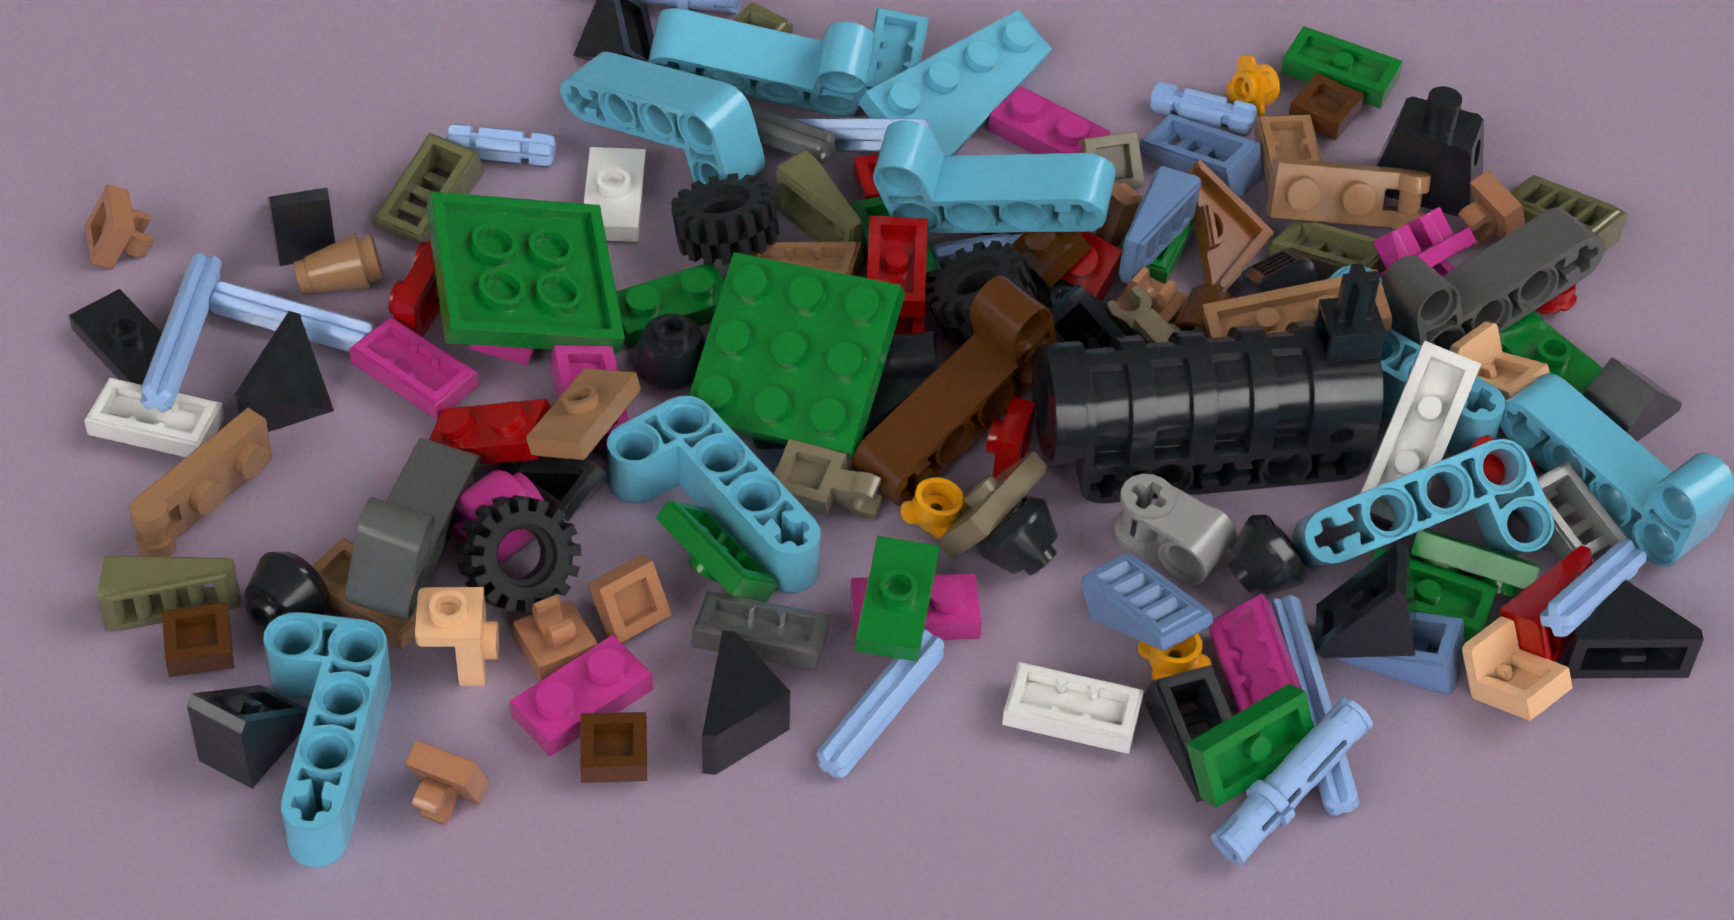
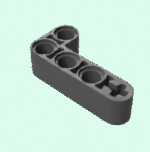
(1493, 285)
(408, 533)

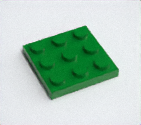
(522, 272)
(797, 352)

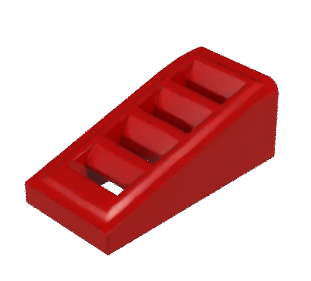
(1528, 605)

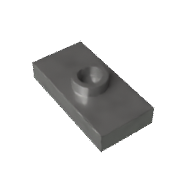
(771, 630)

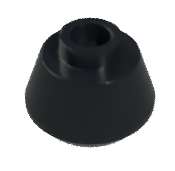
(669, 351)
(1022, 538)
(1266, 557)
(282, 586)

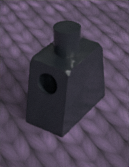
(1439, 141)

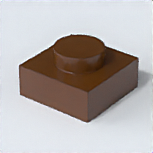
(1329, 104)
(1051, 253)
(197, 639)
(613, 747)

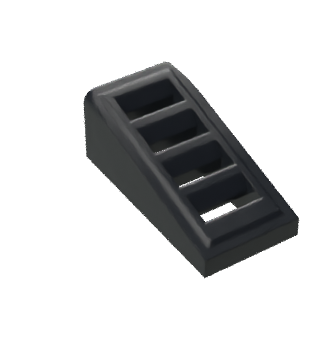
(1280, 271)
(1162, 703)

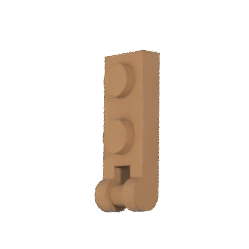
(1344, 193)
(200, 483)

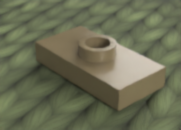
(990, 503)

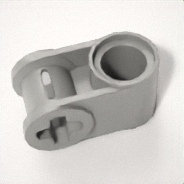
(1175, 533)

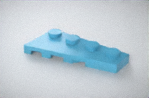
(962, 82)

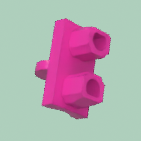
(1426, 238)

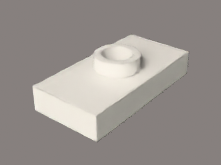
(617, 185)
(179, 431)
(1073, 707)

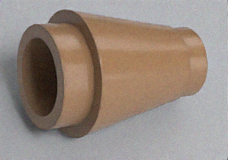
(340, 266)

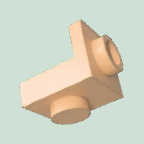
(1502, 370)
(458, 620)
(1510, 676)

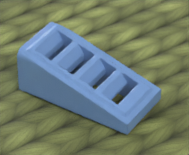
(1229, 156)
(1159, 219)
(1137, 601)
(1425, 669)

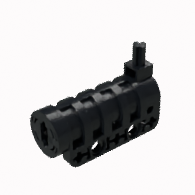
(1219, 402)

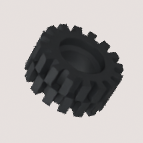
(725, 218)
(959, 281)
(484, 540)

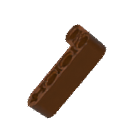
(961, 395)

